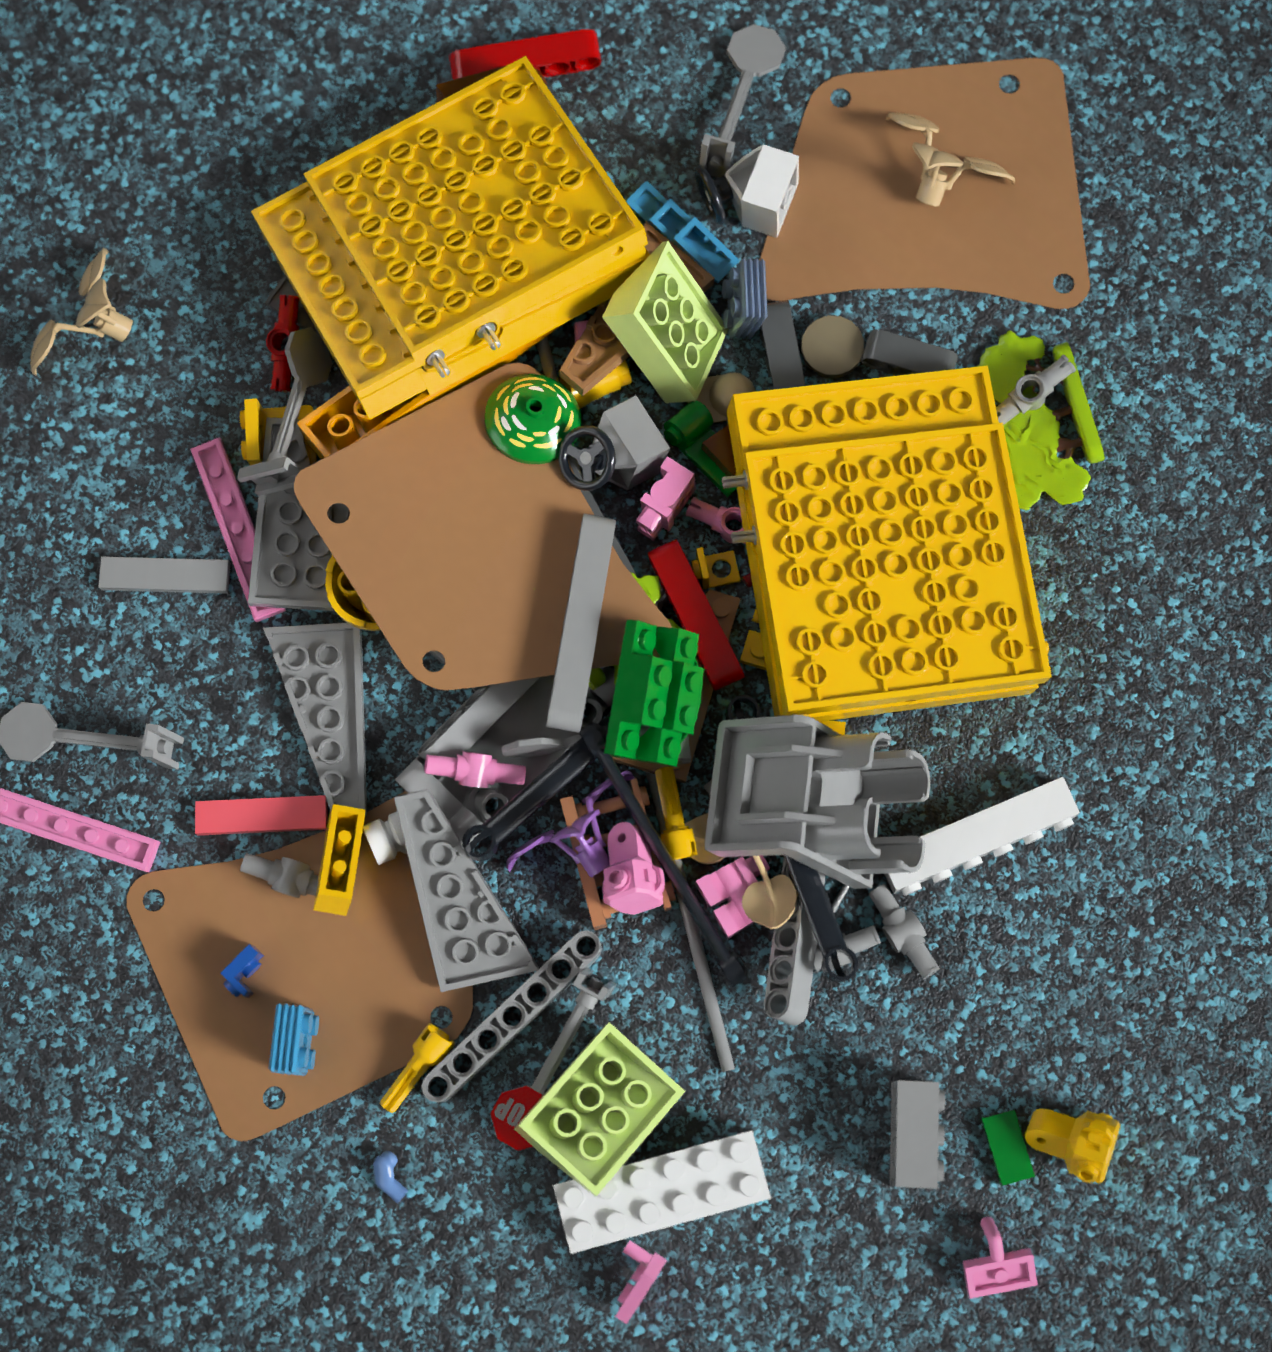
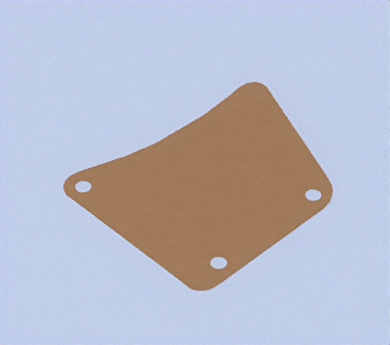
(860, 178)
(457, 540)
(358, 972)

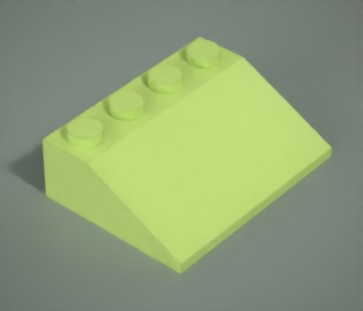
(667, 325)
(600, 1109)

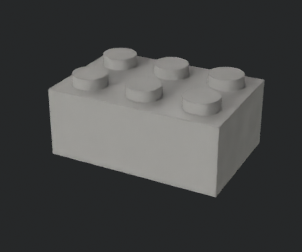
(916, 1134)

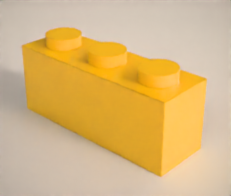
(339, 860)

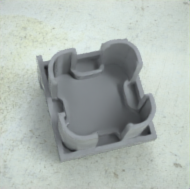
(812, 797)

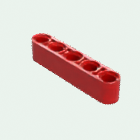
(548, 53)
(695, 614)

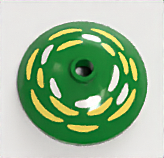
(528, 434)

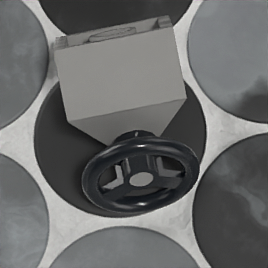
(623, 452)

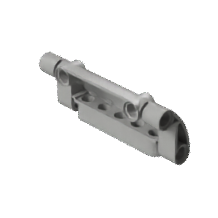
(482, 725)

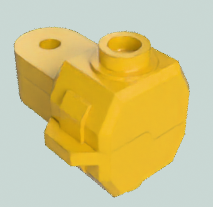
(1082, 1141)

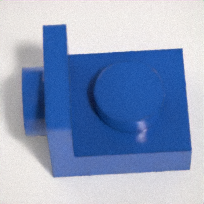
(243, 965)

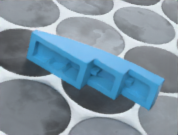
(682, 230)

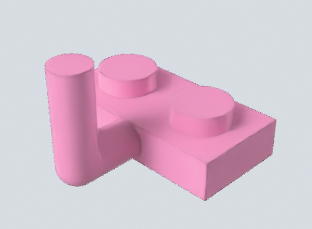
(1000, 1270)
(644, 1276)

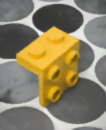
(254, 423)

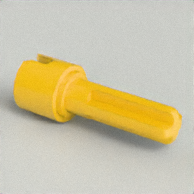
(677, 837)
(428, 1051)

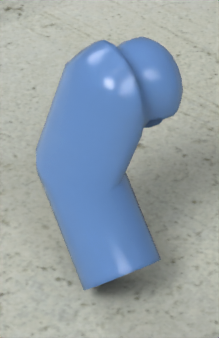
(385, 1178)

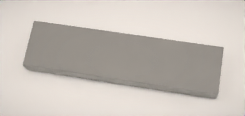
(164, 575)

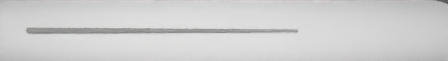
(691, 927)

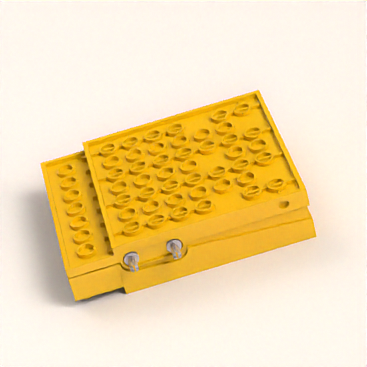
(453, 238)
(885, 545)

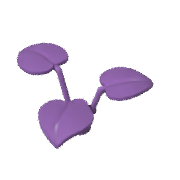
(590, 853)

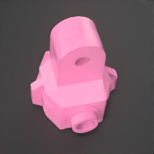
(631, 879)

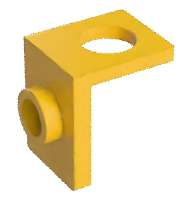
(703, 568)

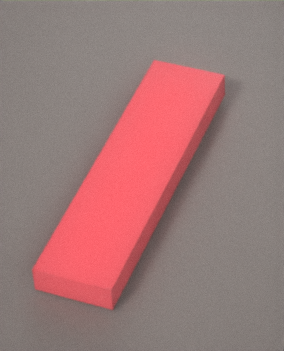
(261, 815)

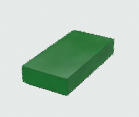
(1007, 1147)

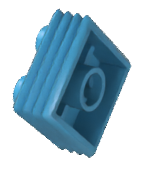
(292, 1040)

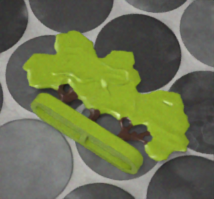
(1034, 435)

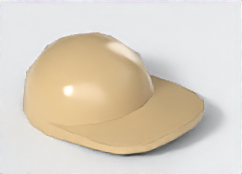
(719, 390)

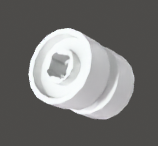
(385, 838)

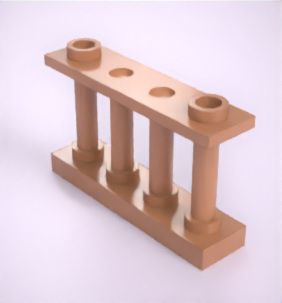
(597, 908)

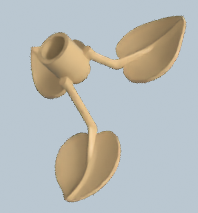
(934, 180)
(96, 305)
(765, 901)

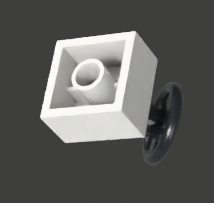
(757, 185)

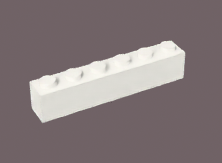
(989, 832)

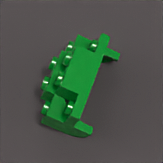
(654, 694)

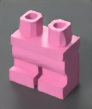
(666, 499)
(730, 884)

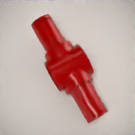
(286, 324)

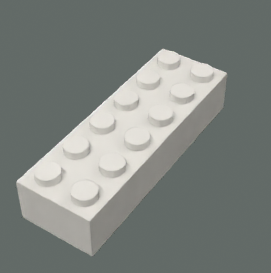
(664, 1192)

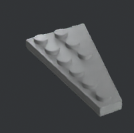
(287, 549)
(327, 695)
(462, 917)

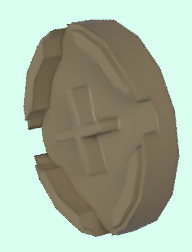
(832, 346)

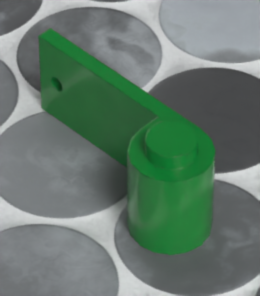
(687, 432)

